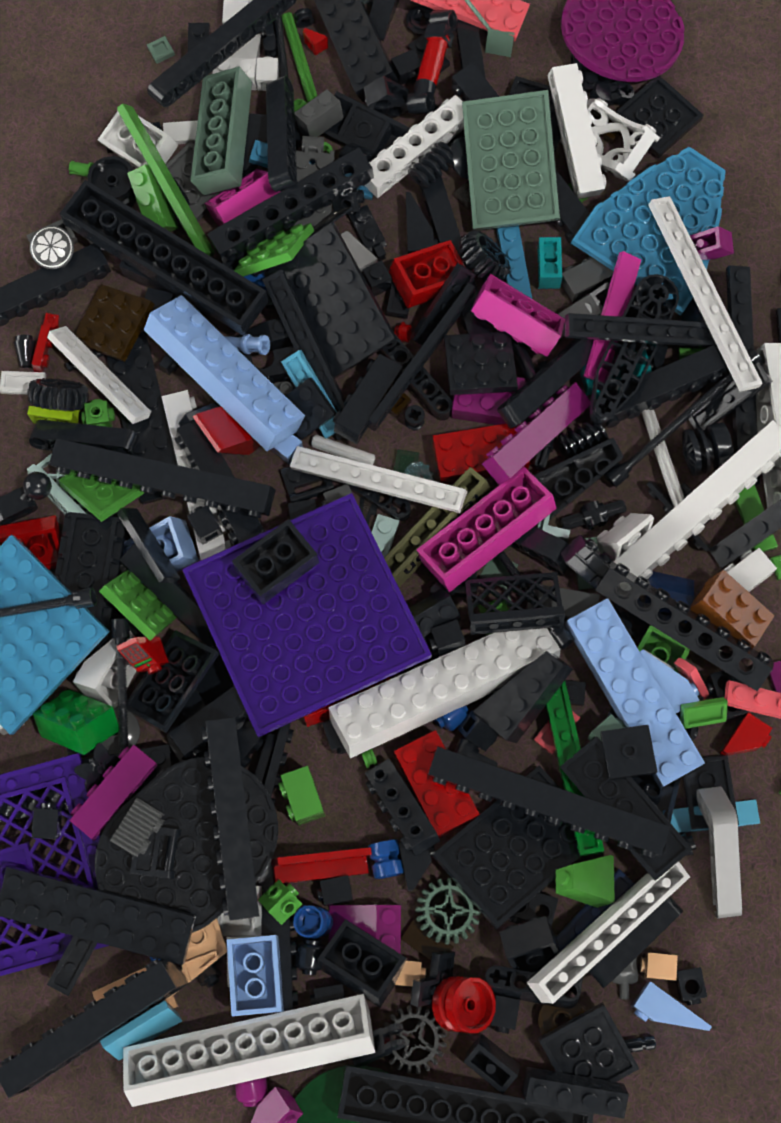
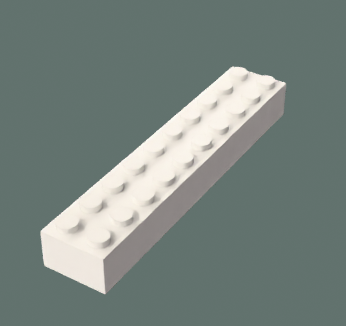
(436, 688)
(247, 1050)

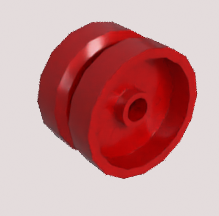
(463, 1004)

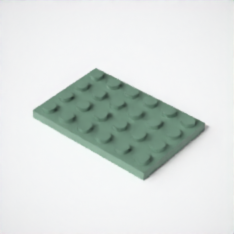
(511, 160)

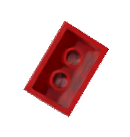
(39, 535)

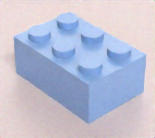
(255, 975)

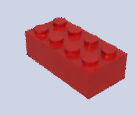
(467, 448)
(441, 804)

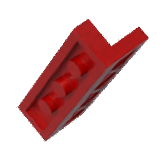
(320, 865)

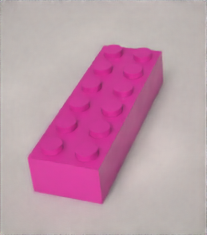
(486, 529)

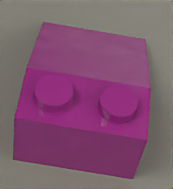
(377, 920)

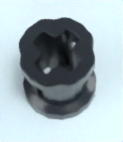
(410, 422)

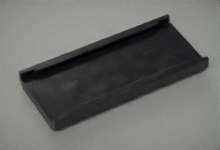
(91, 558)

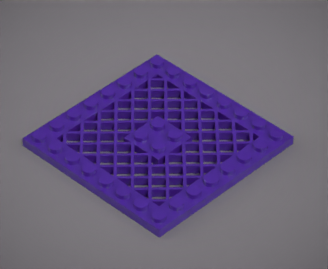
(21, 855)

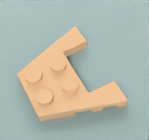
(203, 950)

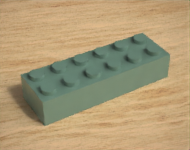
(221, 131)

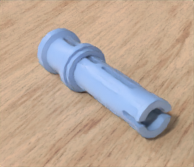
(250, 344)

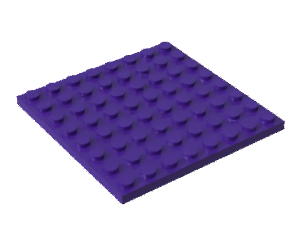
(319, 635)

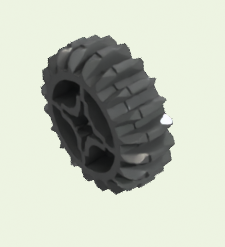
(403, 1059)

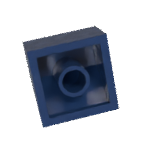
(677, 587)

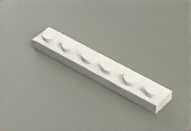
(99, 375)

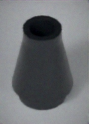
(24, 349)

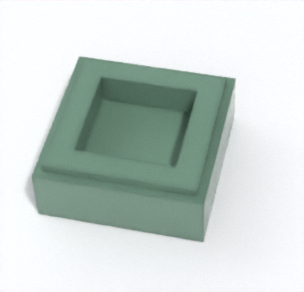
(160, 49)

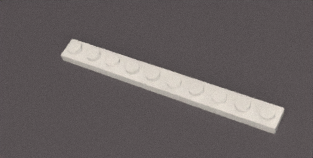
(705, 294)

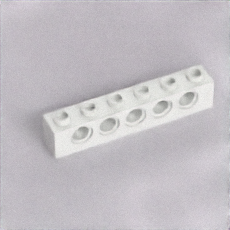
(418, 134)

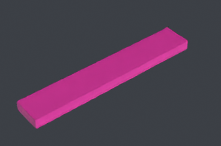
(615, 304)

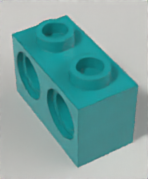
(549, 263)

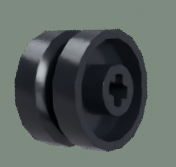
(112, 177)

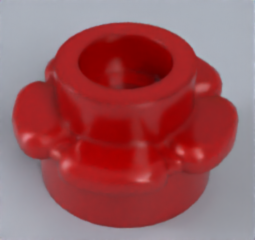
(403, 332)

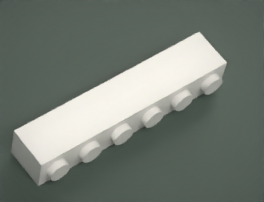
(576, 130)

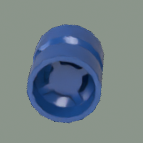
(386, 859)
(313, 922)

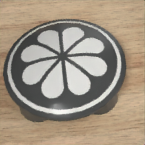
(51, 247)

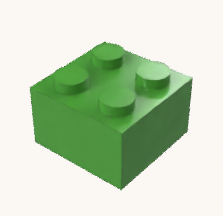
(302, 795)

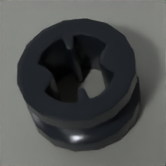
(303, 17)

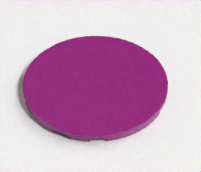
(623, 36)

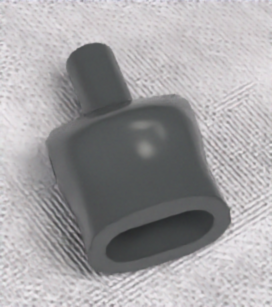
(627, 977)

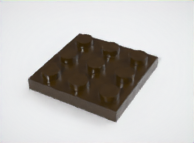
(113, 322)

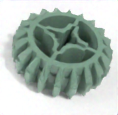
(436, 911)

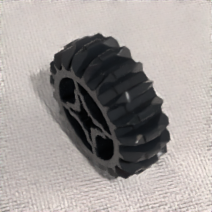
(483, 256)
(57, 394)

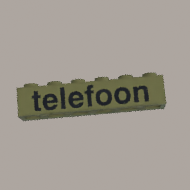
(403, 558)

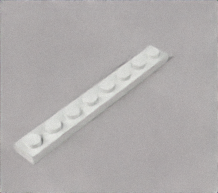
(378, 479)

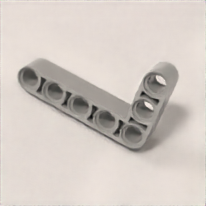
(723, 850)

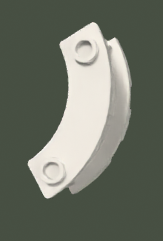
(624, 165)

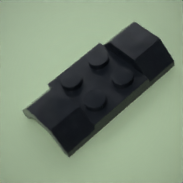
(365, 126)

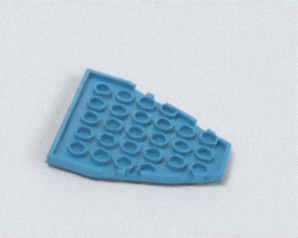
(629, 226)

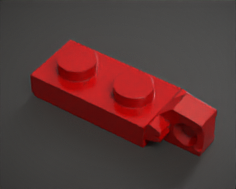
(40, 356)

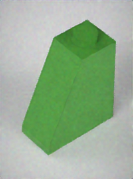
(588, 881)

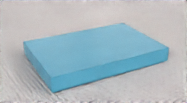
(141, 1029)

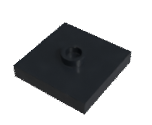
(628, 752)

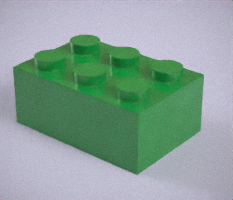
(76, 721)

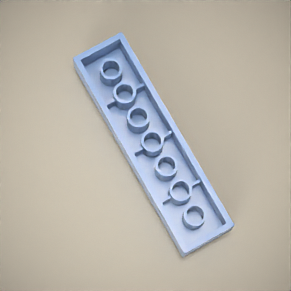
(224, 372)
(633, 689)

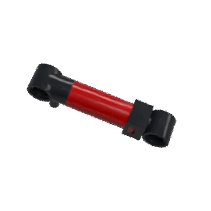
(438, 38)

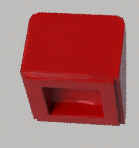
(315, 41)

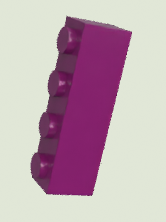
(113, 792)

